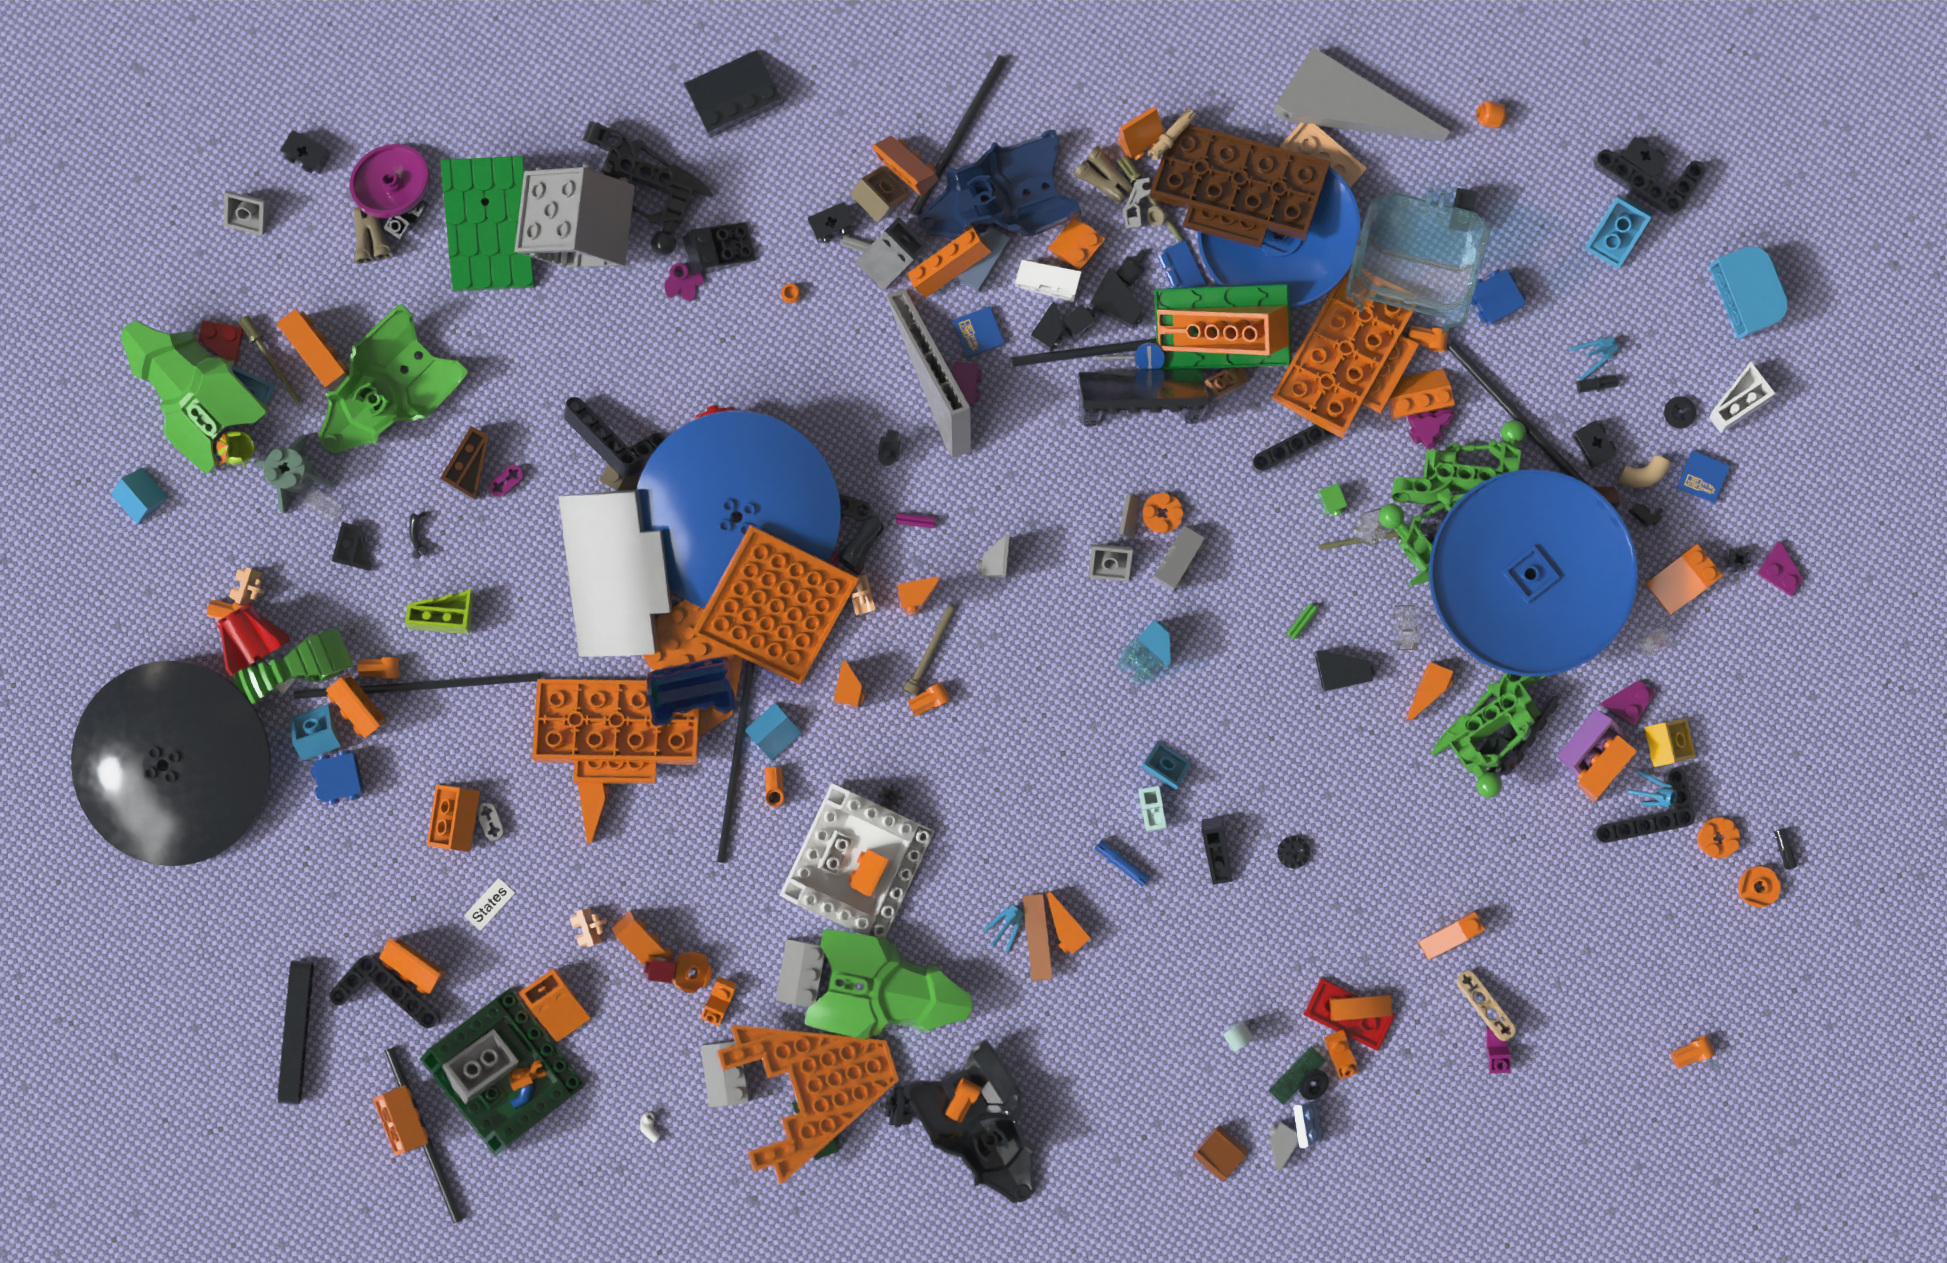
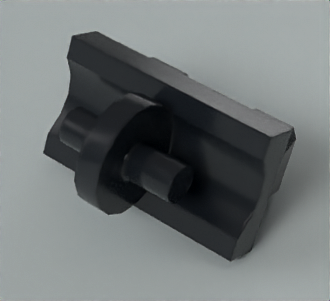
(889, 448)
(894, 1108)

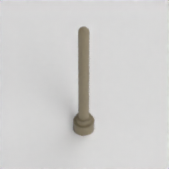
(913, 685)

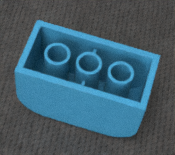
(1750, 290)

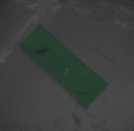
(1287, 1084)

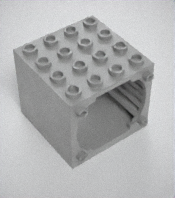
(574, 217)

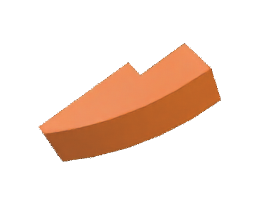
(1360, 1007)

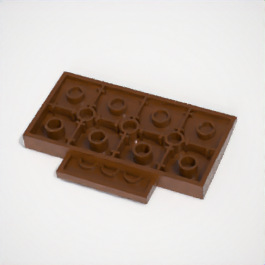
(1239, 186)

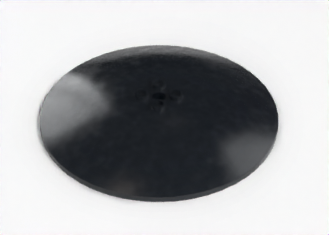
(213, 754)

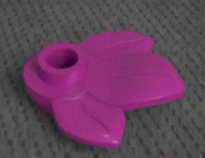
(682, 285)

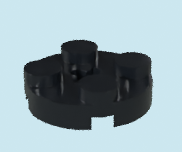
(1508, 761)

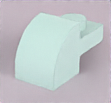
(1152, 809)
(1238, 1035)

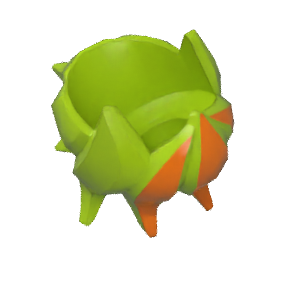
(235, 448)

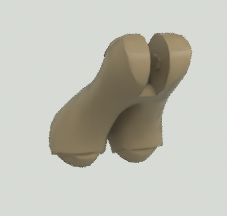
(1101, 164)
(363, 251)

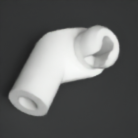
(647, 1125)

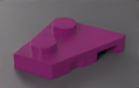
(1780, 570)
(1629, 702)

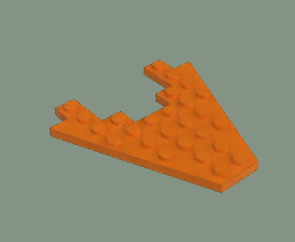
(831, 1081)

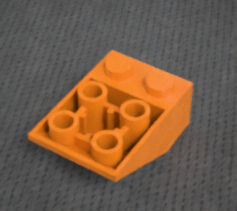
(555, 1004)

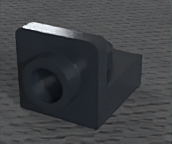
(1643, 514)

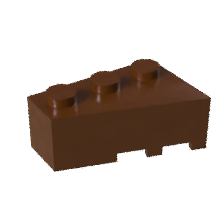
(467, 463)

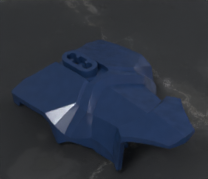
(996, 190)

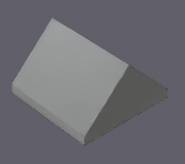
(245, 213)
(1110, 562)

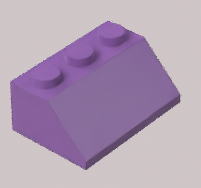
(1589, 741)

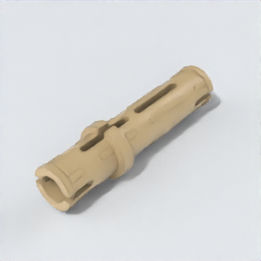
(1166, 140)

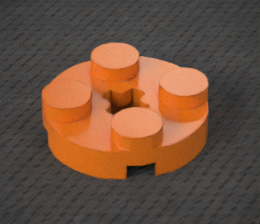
(1162, 524)
(1713, 848)
(1768, 880)
(702, 973)

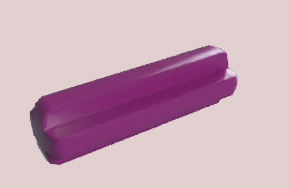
(915, 520)

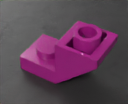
(1497, 1052)

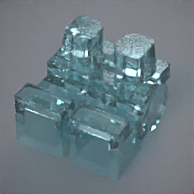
(1137, 657)

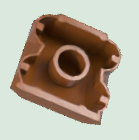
(1220, 1153)

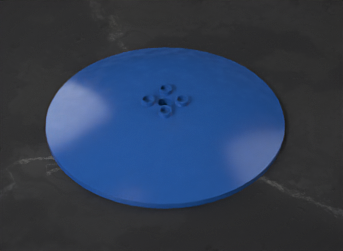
(729, 466)
(1580, 565)

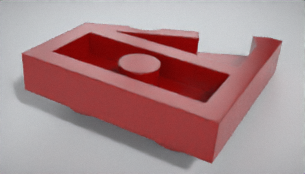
(222, 339)

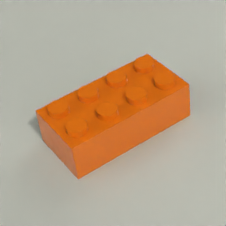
(313, 349)

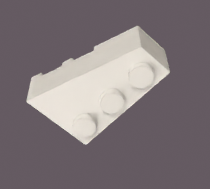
(1048, 279)
(1742, 399)

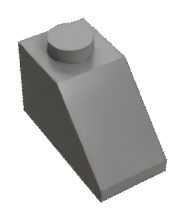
(1282, 1143)

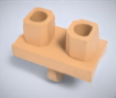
(249, 586)
(862, 596)
(590, 925)

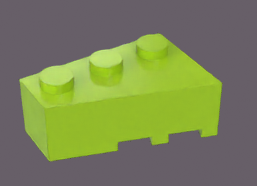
(442, 614)

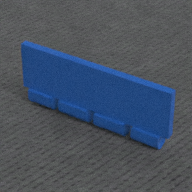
(1184, 268)

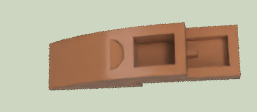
(1227, 382)

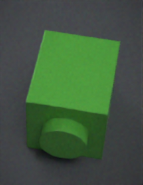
(1332, 500)

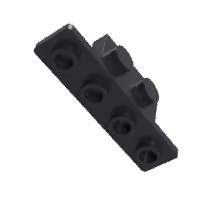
(1539, 724)

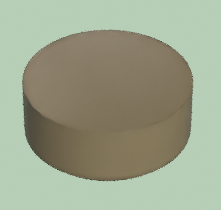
(1157, 215)

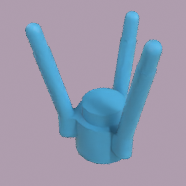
(1604, 347)
(1666, 796)
(1012, 917)

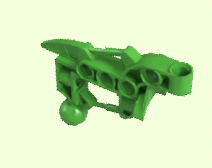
(1445, 463)
(1412, 540)
(1463, 737)

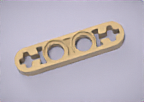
(1489, 1003)

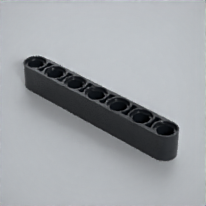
(295, 1032)

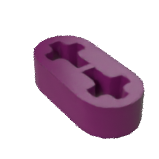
(502, 477)

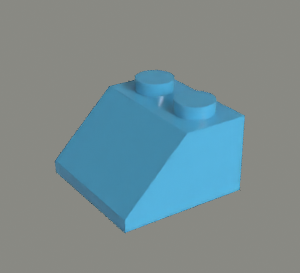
(1157, 640)
(314, 732)

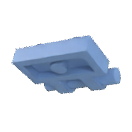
(1308, 1124)

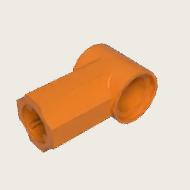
(1429, 338)
(220, 609)
(385, 668)
(933, 697)
(774, 784)
(1697, 1050)
(964, 1095)

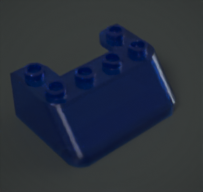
(689, 688)

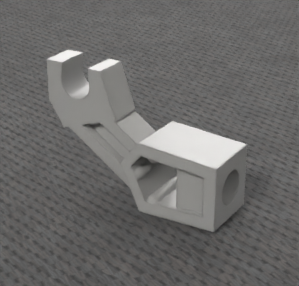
(1137, 194)

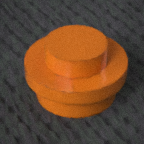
(790, 293)

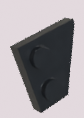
(351, 547)

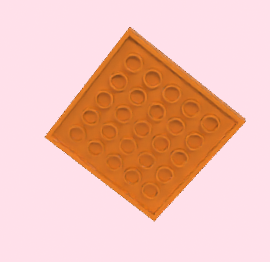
(775, 605)

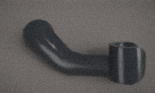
(413, 532)

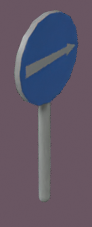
(1147, 357)

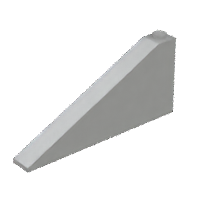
(1339, 98)
(937, 382)

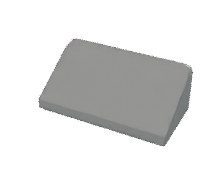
(1129, 516)

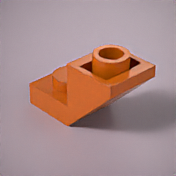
(718, 1001)
(1341, 1055)

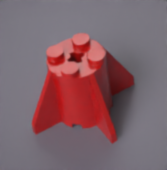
(248, 637)

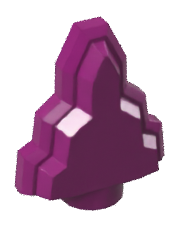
(1429, 426)

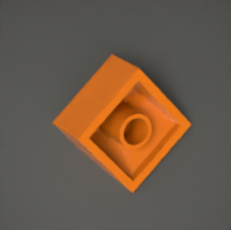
(1077, 245)
(848, 689)
(868, 873)

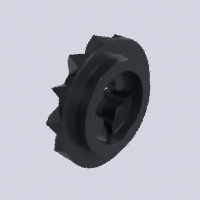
(1681, 403)
(1288, 860)
(1313, 1092)

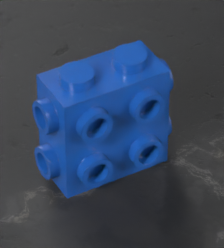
(1497, 297)
(337, 777)

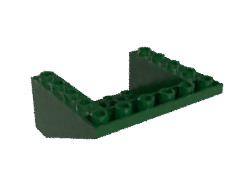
(492, 1111)

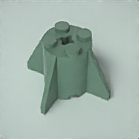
(290, 471)

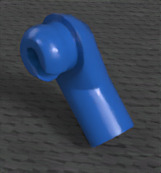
(525, 1096)

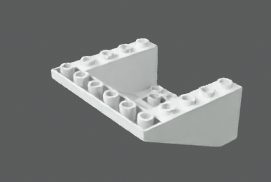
(831, 851)

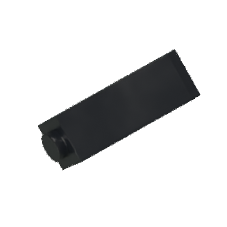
(1117, 301)
(1342, 671)

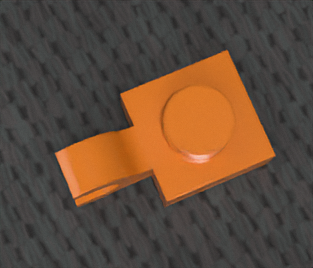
(524, 1076)

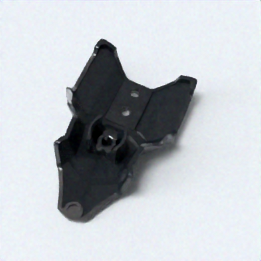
(989, 1133)

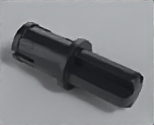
(1597, 384)
(1785, 848)

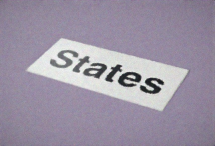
(489, 904)

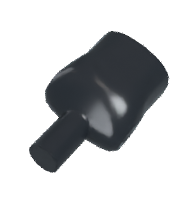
(1132, 268)

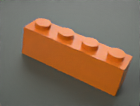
(949, 262)

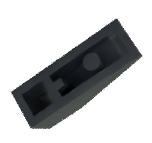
(1217, 850)

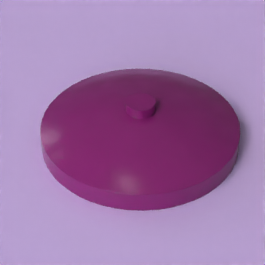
(389, 181)

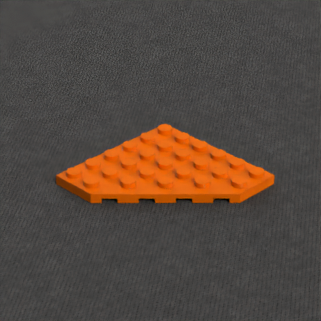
(681, 647)

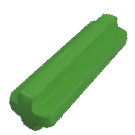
(1302, 621)

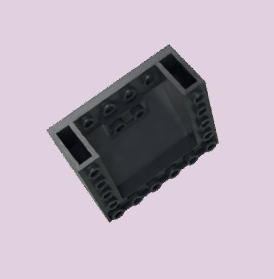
(1134, 391)

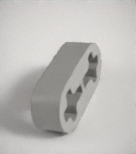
(486, 823)

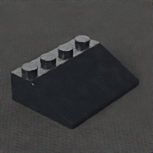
(733, 93)

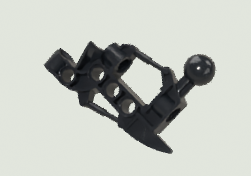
(680, 185)

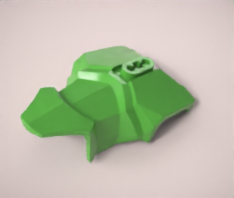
(189, 381)
(378, 389)
(892, 992)

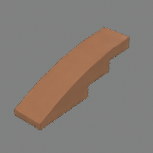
(1037, 937)

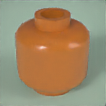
(1491, 114)

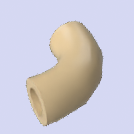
(1645, 476)

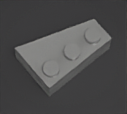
(1179, 559)

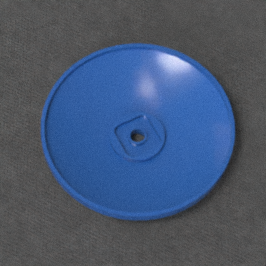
(1308, 266)

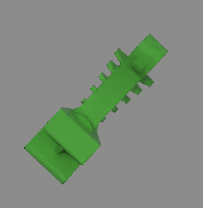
(314, 660)

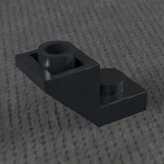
(402, 224)

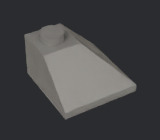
(995, 560)

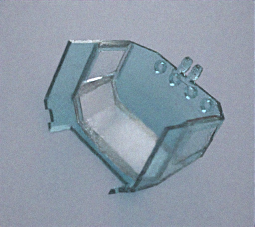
(1419, 256)

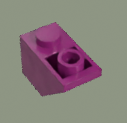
(966, 377)

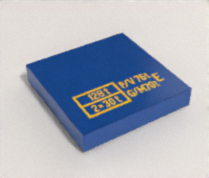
(978, 332)
(1703, 476)

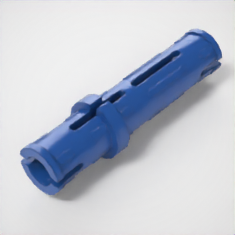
(1121, 862)

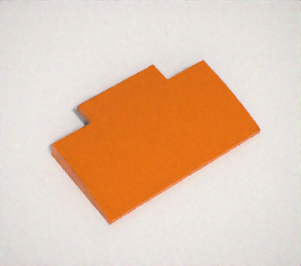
(1347, 362)
(609, 731)

